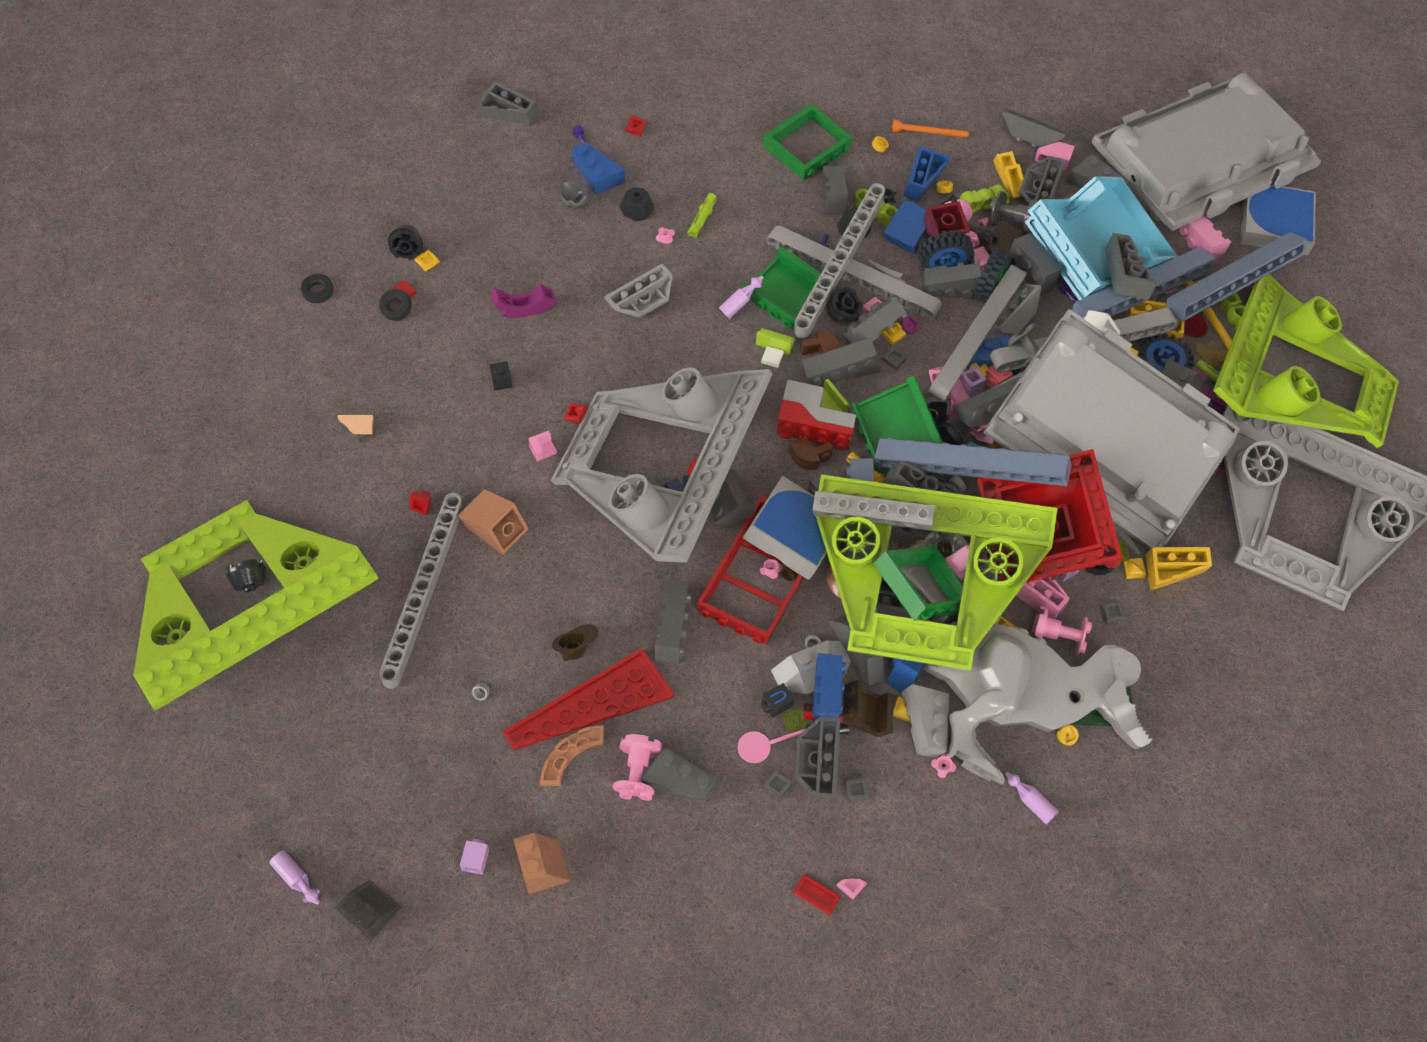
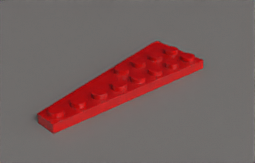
(611, 693)

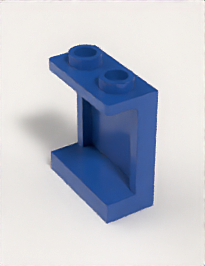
(906, 226)

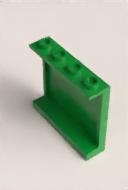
(784, 287)
(898, 415)

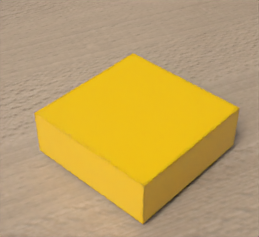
(427, 260)

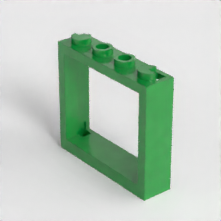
(772, 139)
(890, 565)

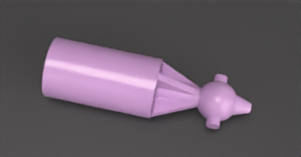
(740, 298)
(1033, 799)
(294, 876)

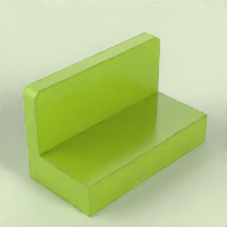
(775, 340)
(833, 399)

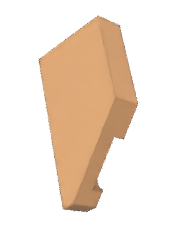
(358, 423)

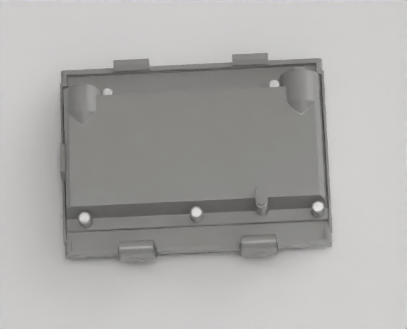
(1207, 151)
(1146, 431)

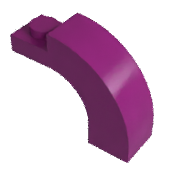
(523, 305)

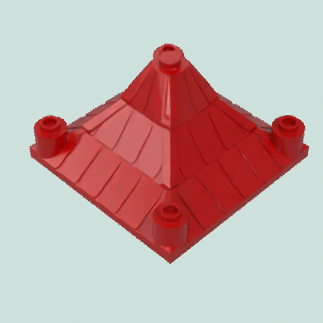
(1083, 520)

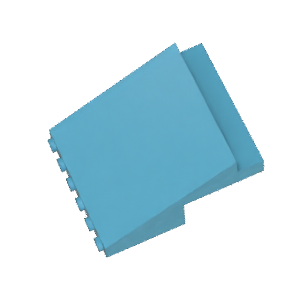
(1080, 227)

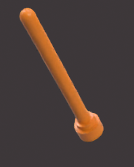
(898, 126)

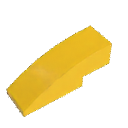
(1009, 173)

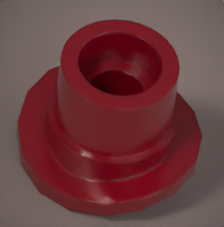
(1195, 326)

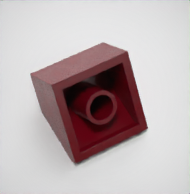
(945, 218)

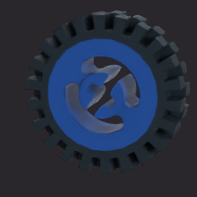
(946, 250)
(1164, 349)

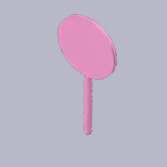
(755, 746)

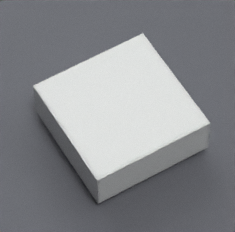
(772, 356)

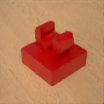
(420, 502)

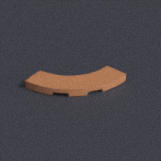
(567, 750)

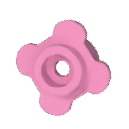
(665, 235)
(771, 568)
(942, 771)

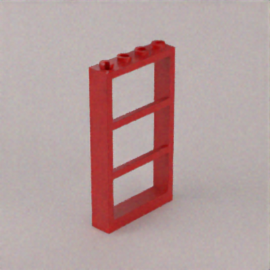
(725, 619)

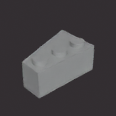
(929, 719)

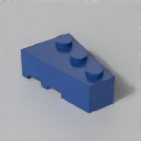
(596, 168)
(924, 172)

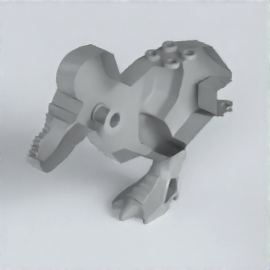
(1030, 684)

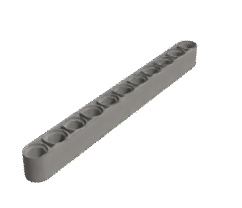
(859, 224)
(857, 273)
(1131, 329)
(977, 333)
(418, 596)

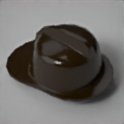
(575, 642)

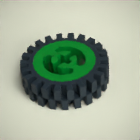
(992, 274)

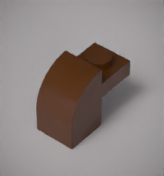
(821, 344)
(807, 456)

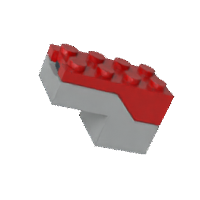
(804, 417)

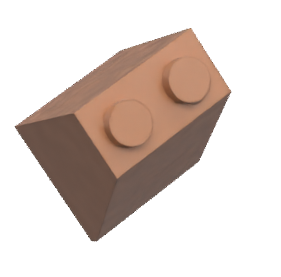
(494, 520)
(541, 862)

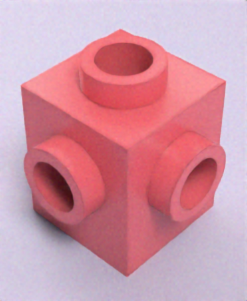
(995, 378)

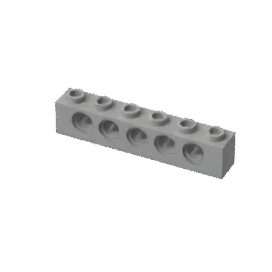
(875, 510)

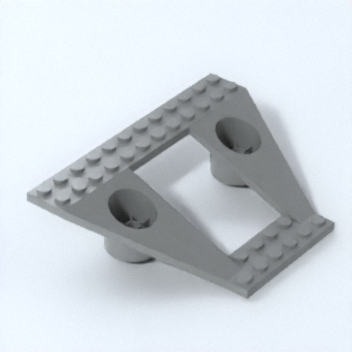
(653, 516)
(1362, 549)

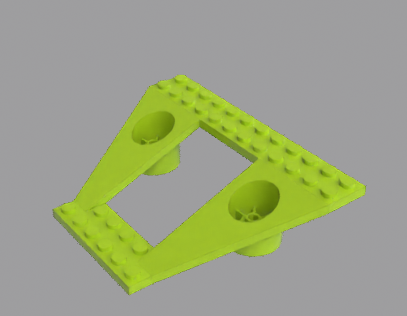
(1294, 394)
(992, 524)
(200, 653)

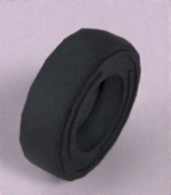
(315, 279)
(388, 297)

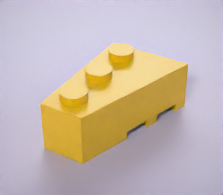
(1175, 564)

